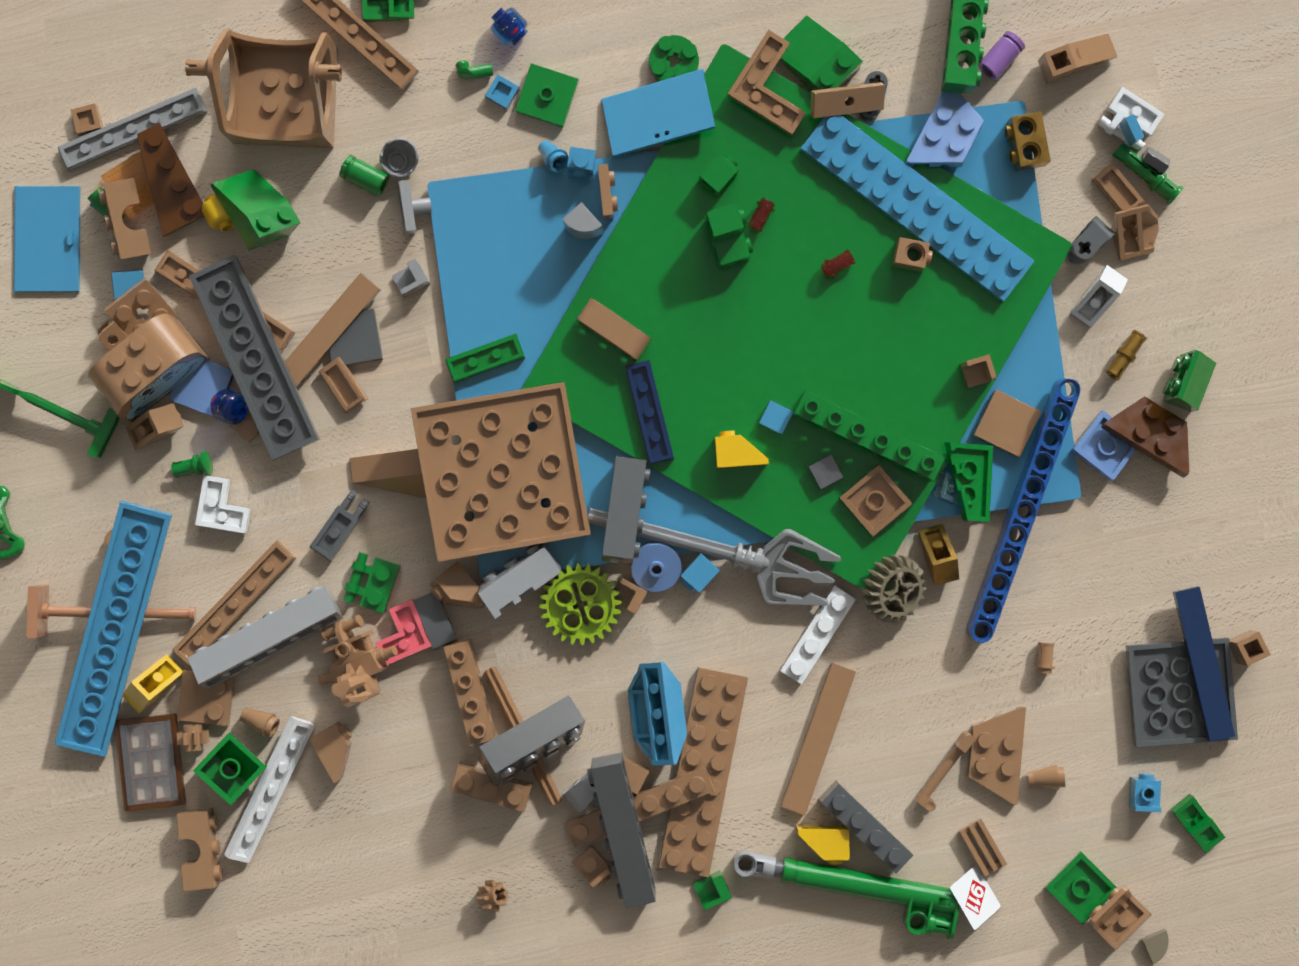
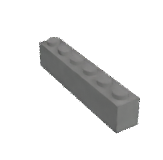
(265, 637)

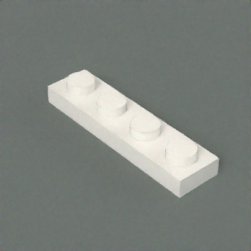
(817, 635)

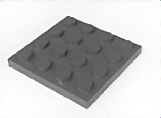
(1165, 695)

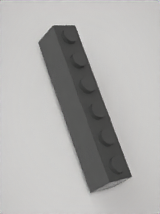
(623, 830)

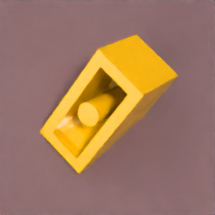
(736, 451)
(152, 683)
(828, 841)

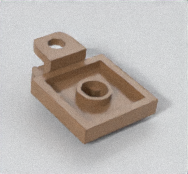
(124, 312)

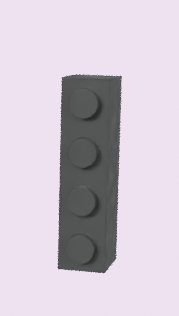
(624, 510)
(866, 826)

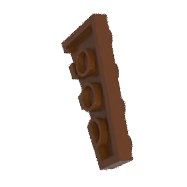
(171, 187)

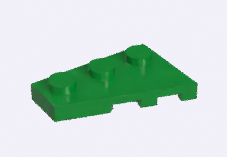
(971, 478)

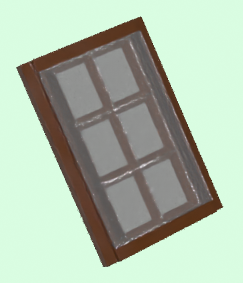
(150, 762)

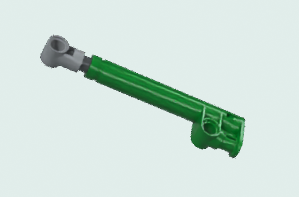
(931, 902)

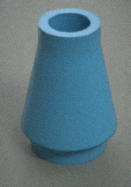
(553, 157)

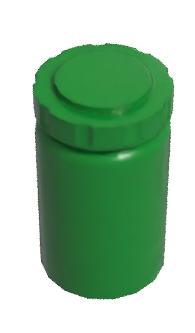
(364, 175)

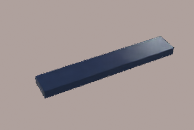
(1203, 664)

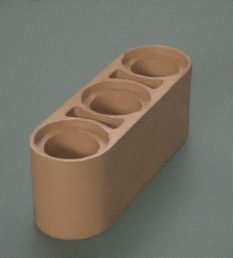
(613, 329)

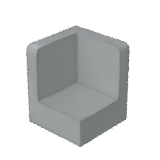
(410, 279)

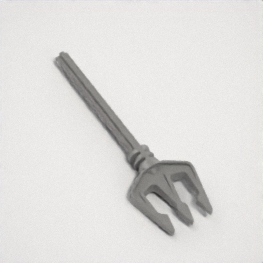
(766, 562)

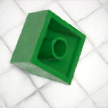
(230, 768)

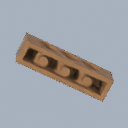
(470, 692)

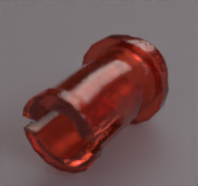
(761, 214)
(837, 264)

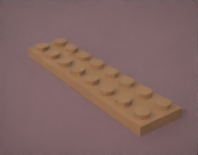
(708, 743)

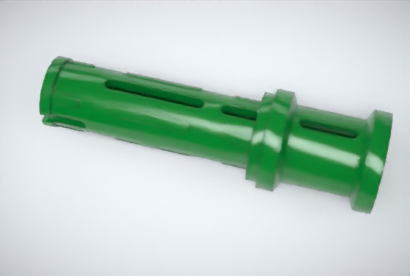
(1157, 181)

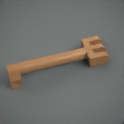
(962, 745)

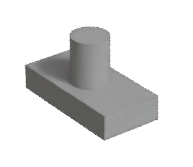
(411, 207)

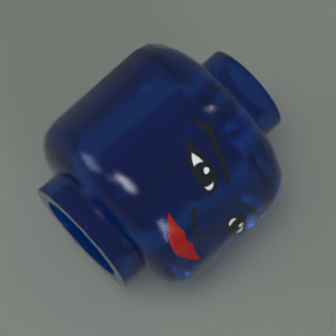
(509, 26)
(229, 407)

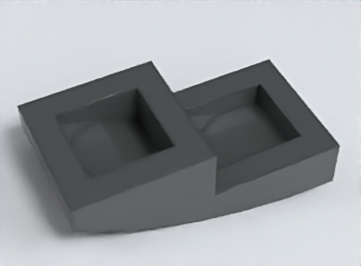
(435, 621)

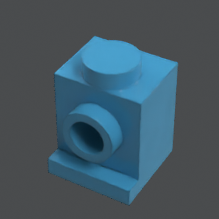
(581, 163)
(1138, 785)

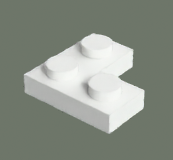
(215, 511)

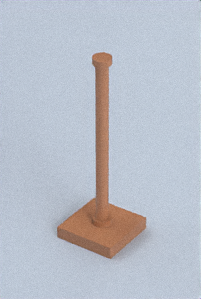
(39, 611)

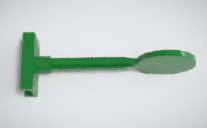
(101, 431)

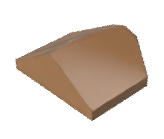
(1135, 231)

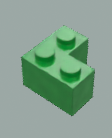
(727, 236)

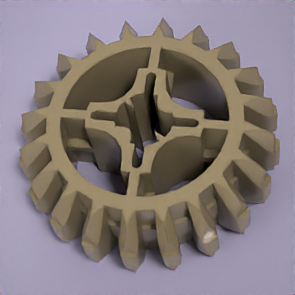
(886, 585)

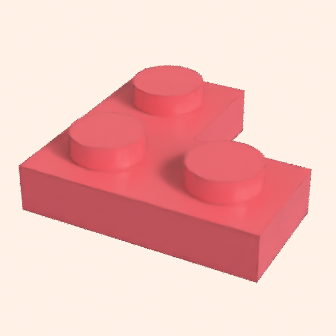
(411, 633)

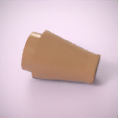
(262, 722)
(1049, 777)

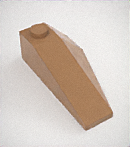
(390, 471)

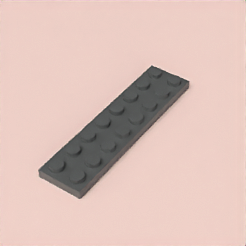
(254, 357)

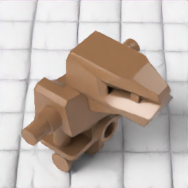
(354, 662)

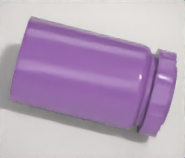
(1001, 55)

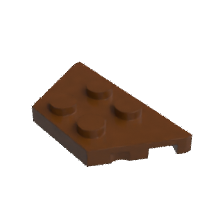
(1153, 433)

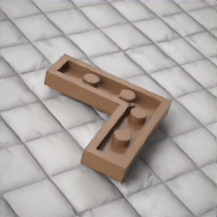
(750, 88)

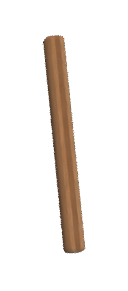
(514, 718)

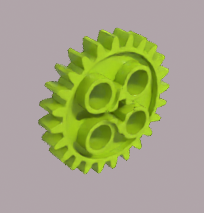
(602, 597)

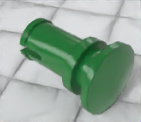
(196, 464)

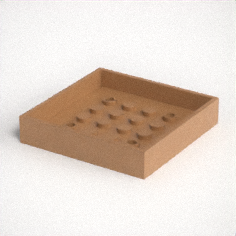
(500, 471)

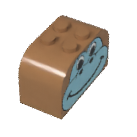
(146, 366)

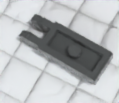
(338, 528)

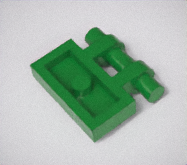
(379, 584)

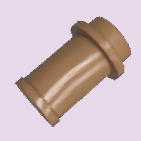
(1045, 658)

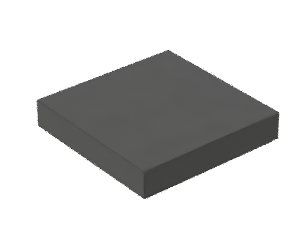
(360, 341)

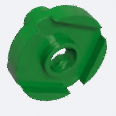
(667, 47)

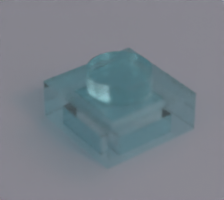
(945, 489)

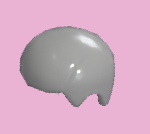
(399, 158)

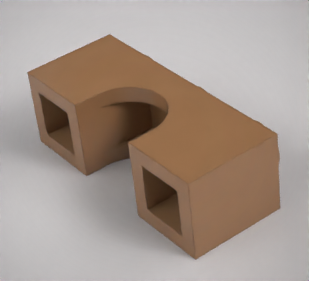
(116, 197)
(475, 783)
(200, 827)

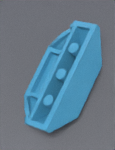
(657, 713)

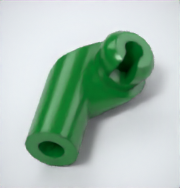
(473, 72)

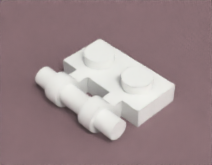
(1124, 105)

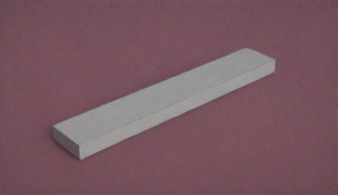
(125, 131)

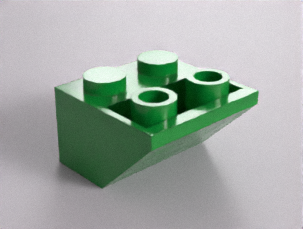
(1189, 380)

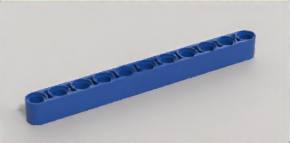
(1032, 500)

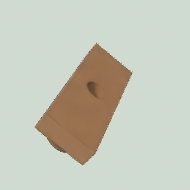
(860, 99)

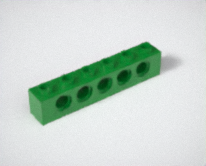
(956, 78)
(868, 436)

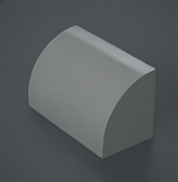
(582, 223)

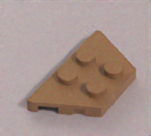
(998, 753)

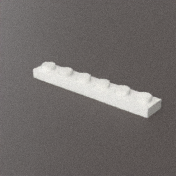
(269, 789)

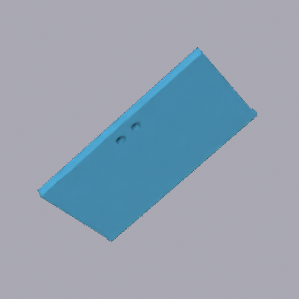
(654, 110)
(43, 239)

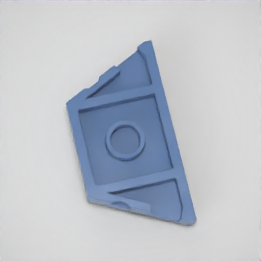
(947, 133)

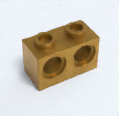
(1035, 141)

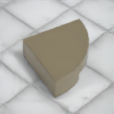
(1156, 945)

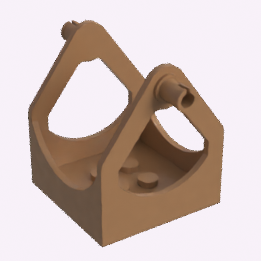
(277, 89)

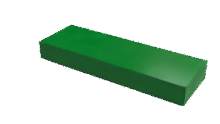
(485, 358)

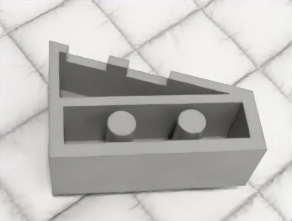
(518, 578)

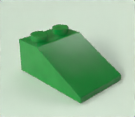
(819, 56)
(255, 209)

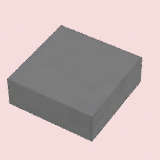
(825, 472)

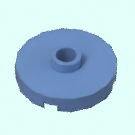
(656, 554)

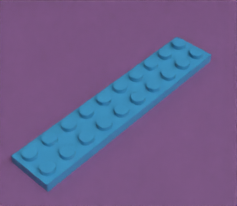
(917, 205)
(113, 628)

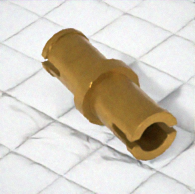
(1126, 355)

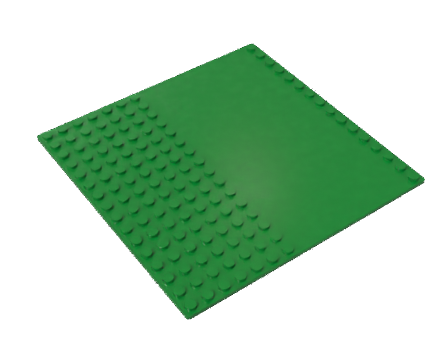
(776, 326)

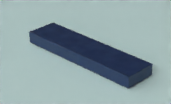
(649, 412)

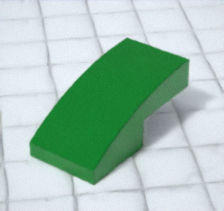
(387, 10)
(1197, 823)

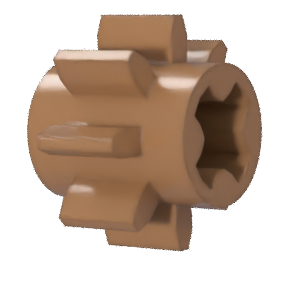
(192, 737)
(492, 896)

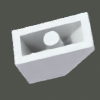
(1099, 296)

